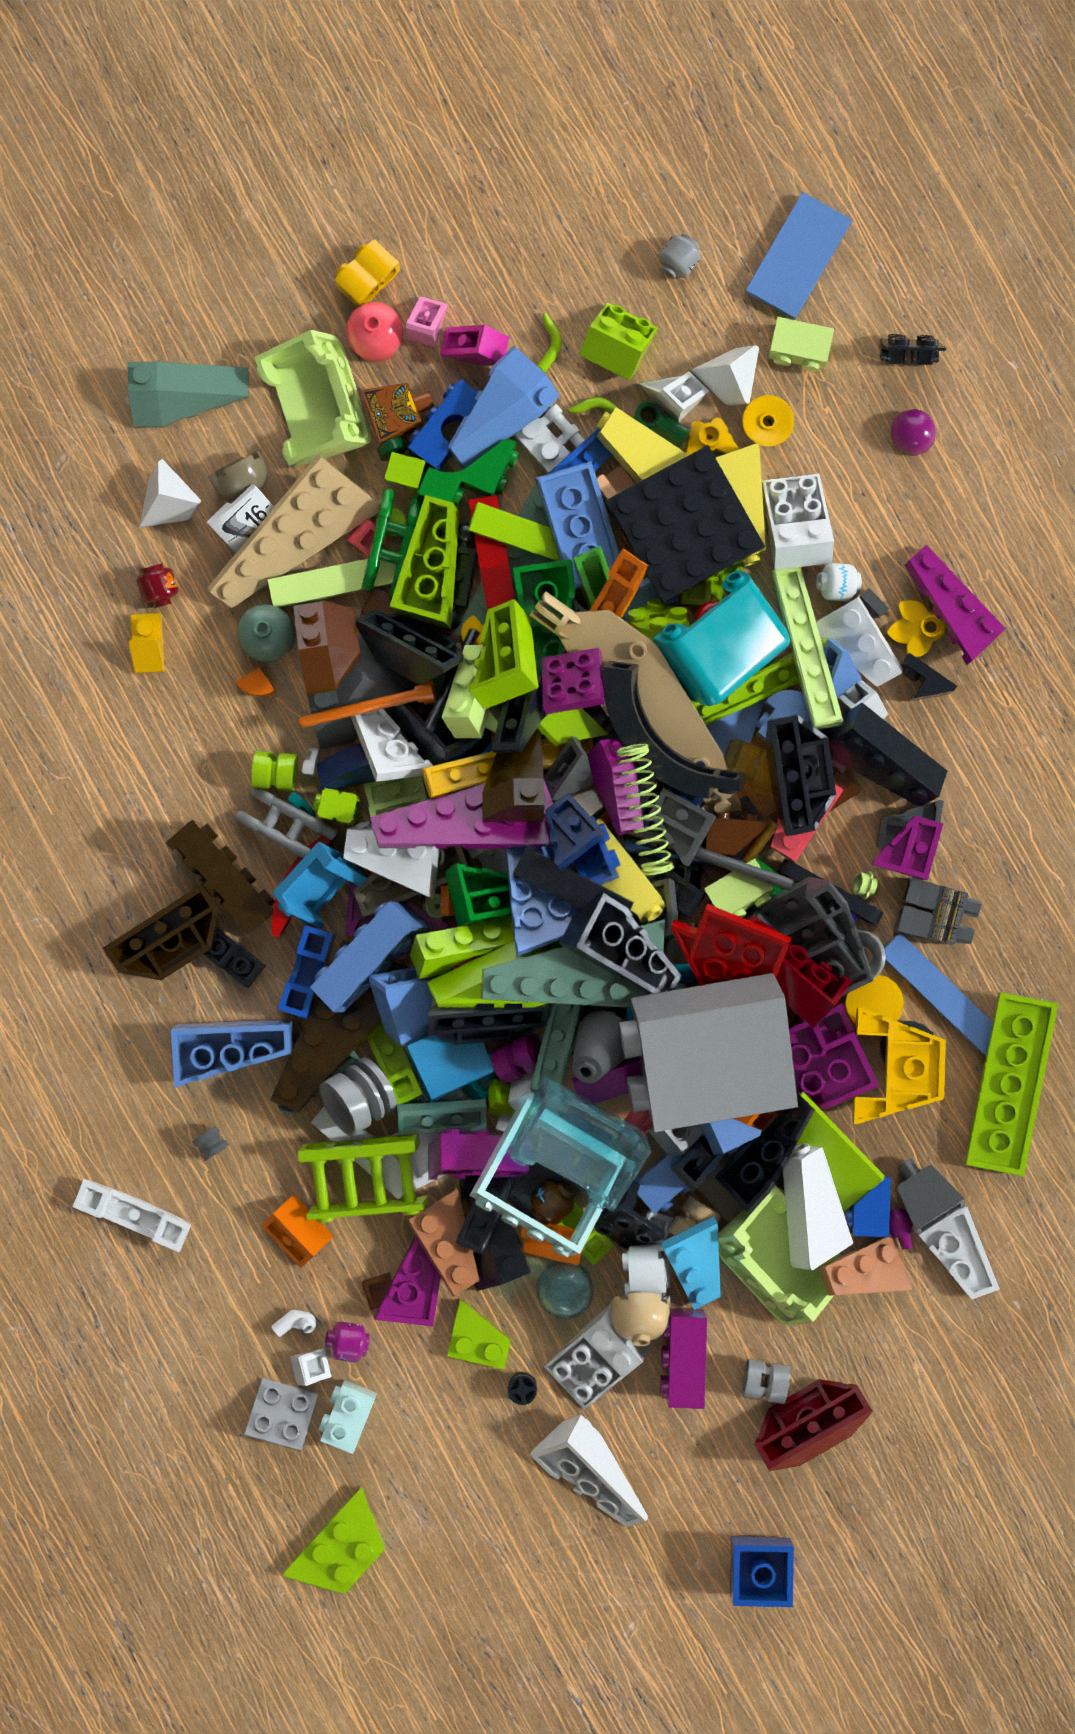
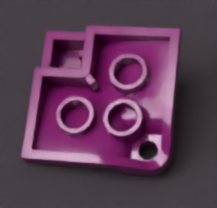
(830, 1060)

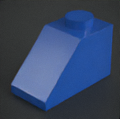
(872, 1212)

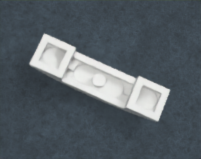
(132, 1214)

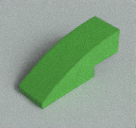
(592, 574)

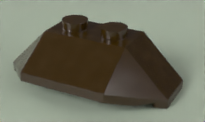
(167, 938)

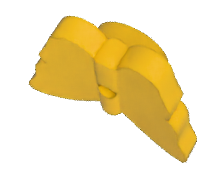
(717, 430)

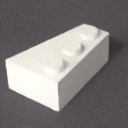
(409, 867)

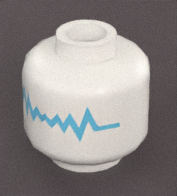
(839, 582)

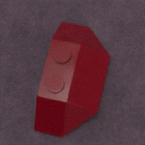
(810, 1423)

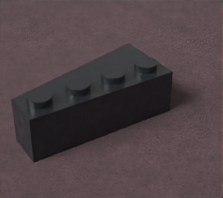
(885, 756)

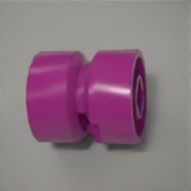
(516, 1059)

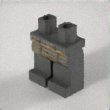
(945, 913)

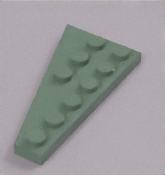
(563, 978)

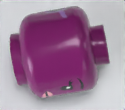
(347, 1341)

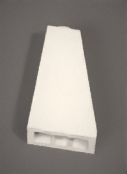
(813, 1209)

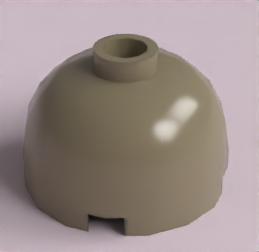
(239, 475)

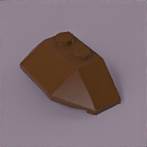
(326, 643)

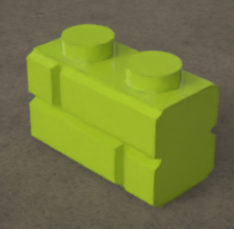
(338, 807)

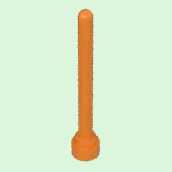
(421, 693)

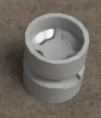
(776, 1381)

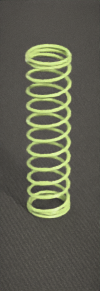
(660, 866)

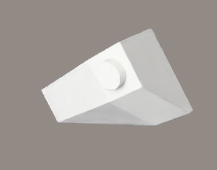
(583, 1459)

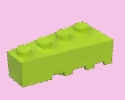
(428, 571)

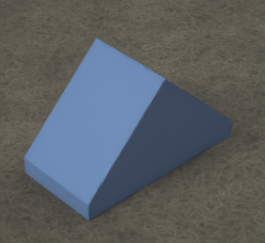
(841, 667)
(728, 1134)

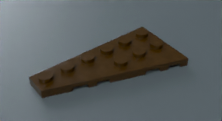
(324, 1046)

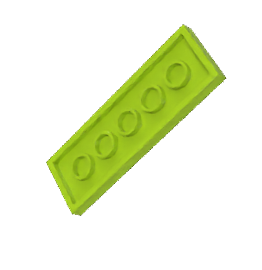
(1011, 1083)

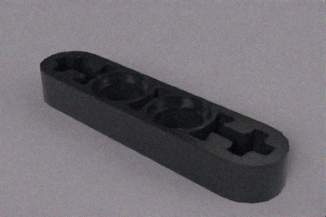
(861, 908)

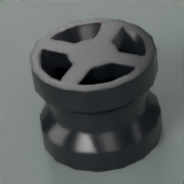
(522, 1394)

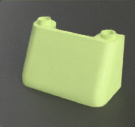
(315, 397)
(759, 1255)

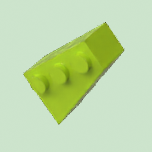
(506, 658)

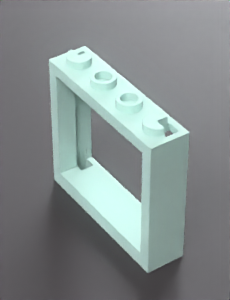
(515, 1217)

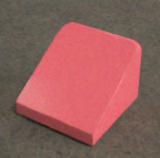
(362, 537)

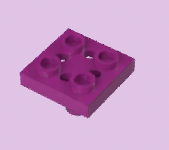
(574, 689)

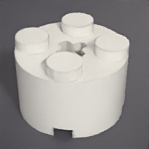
(647, 1270)

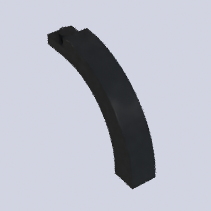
(633, 728)

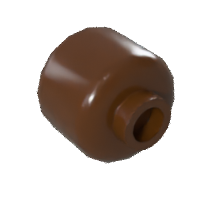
(552, 1202)

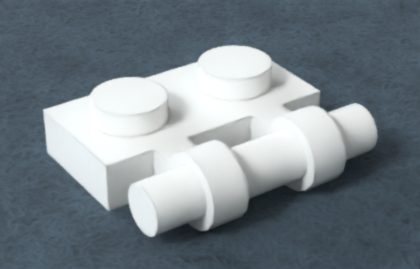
(542, 442)

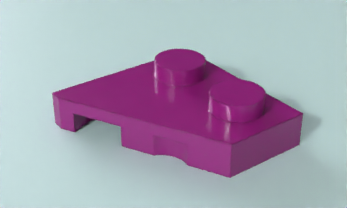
(912, 848)

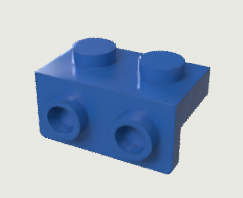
(599, 862)

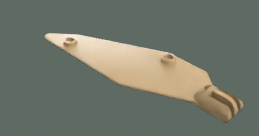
(659, 689)

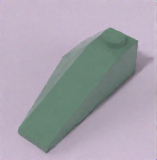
(174, 391)

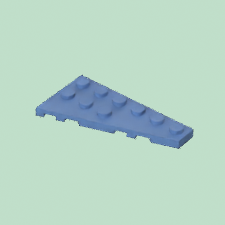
(536, 914)

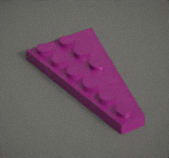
(457, 821)

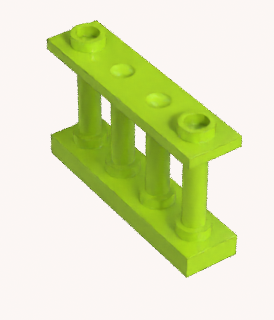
(374, 1150)

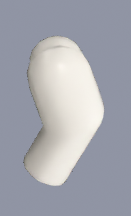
(295, 1319)

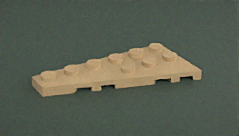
(304, 521)

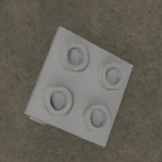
(281, 1414)

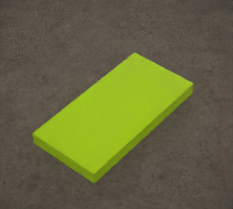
(849, 1167)

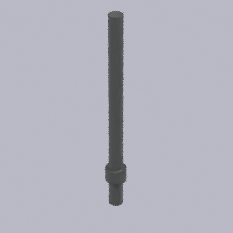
(724, 862)

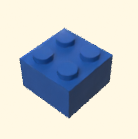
(761, 1571)

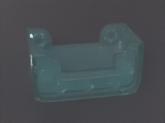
(580, 1143)

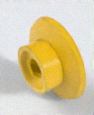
(770, 408)

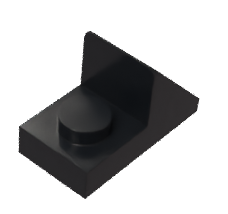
(932, 683)

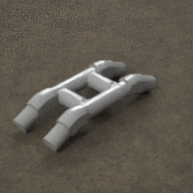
(279, 806)

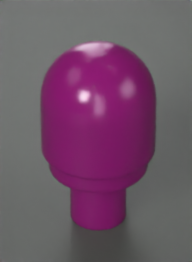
(900, 1227)

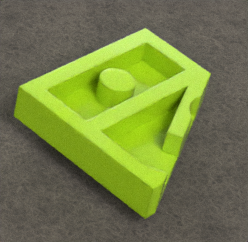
(477, 1339)

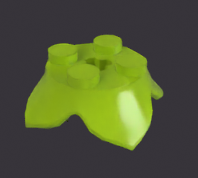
(655, 616)

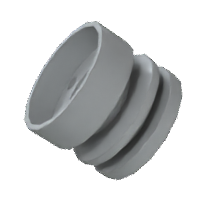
(358, 1096)

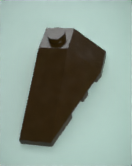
(516, 785)

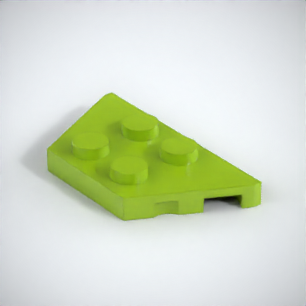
(340, 1549)

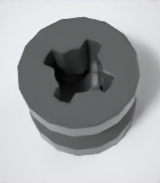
(210, 1143)

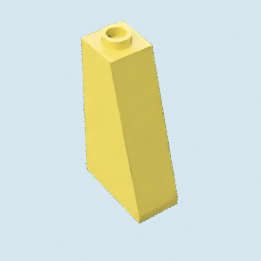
(636, 446)
(744, 475)
(633, 884)

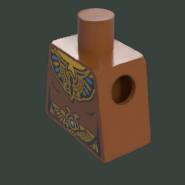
(396, 410)

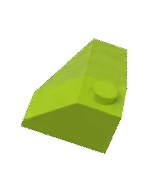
(463, 985)

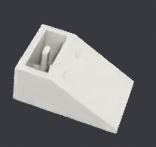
(797, 522)
(595, 1360)

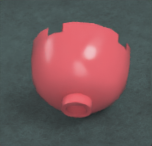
(374, 331)

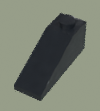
(519, 721)

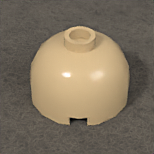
(640, 1317)

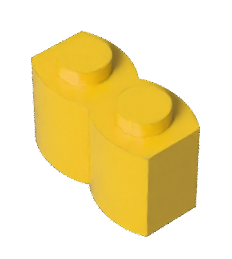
(366, 273)

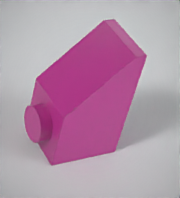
(474, 344)

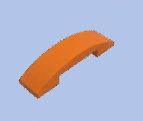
(621, 585)

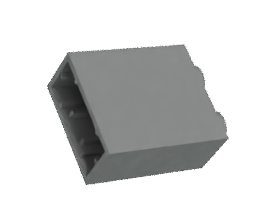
(710, 1052)

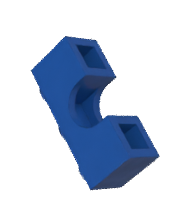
(429, 442)
(311, 958)

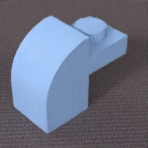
(782, 704)

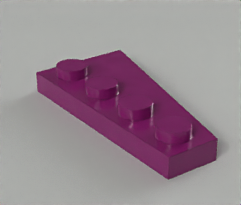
(965, 616)

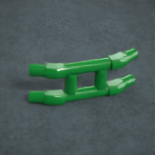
(384, 525)

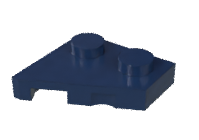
(571, 830)

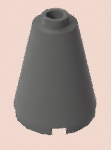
(597, 1045)

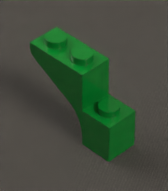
(482, 476)

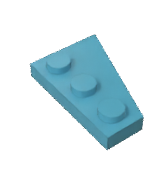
(696, 1261)

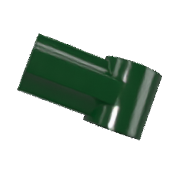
(663, 424)

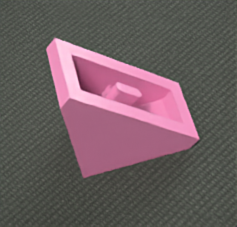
(426, 321)

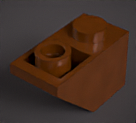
(731, 835)

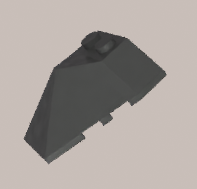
(363, 682)
(821, 924)

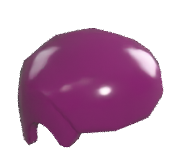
(913, 432)

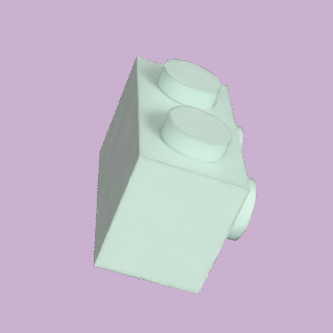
(347, 1417)

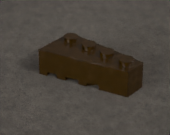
(222, 875)

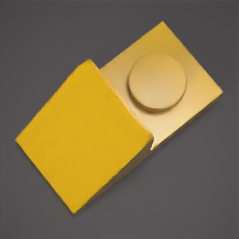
(147, 643)

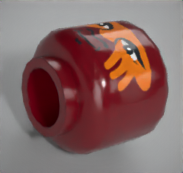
(157, 585)

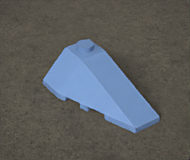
(510, 401)

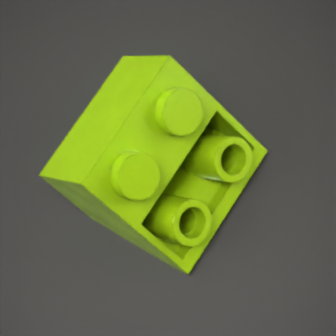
(618, 340)

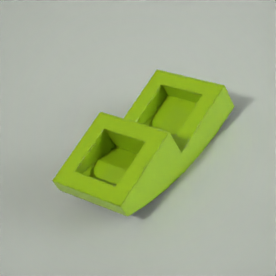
(596, 1244)

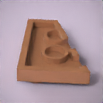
(437, 1233)
(866, 1270)

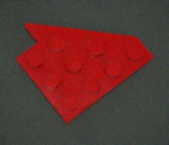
(729, 947)

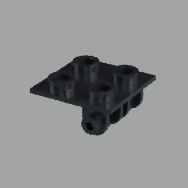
(927, 348)

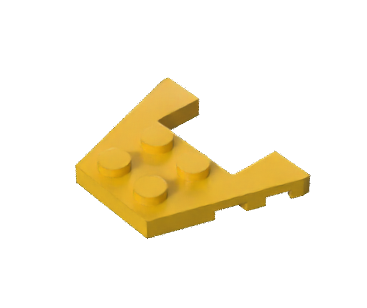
(911, 1070)

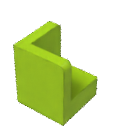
(406, 471)

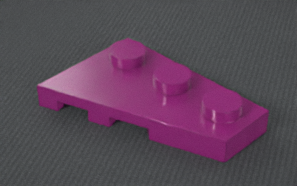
(412, 1291)

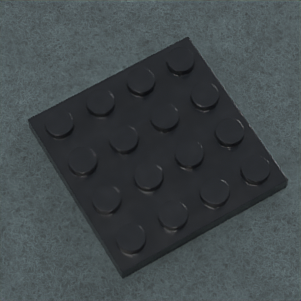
(685, 524)

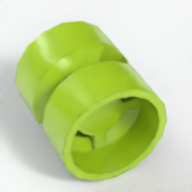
(273, 770)

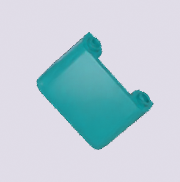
(724, 643)

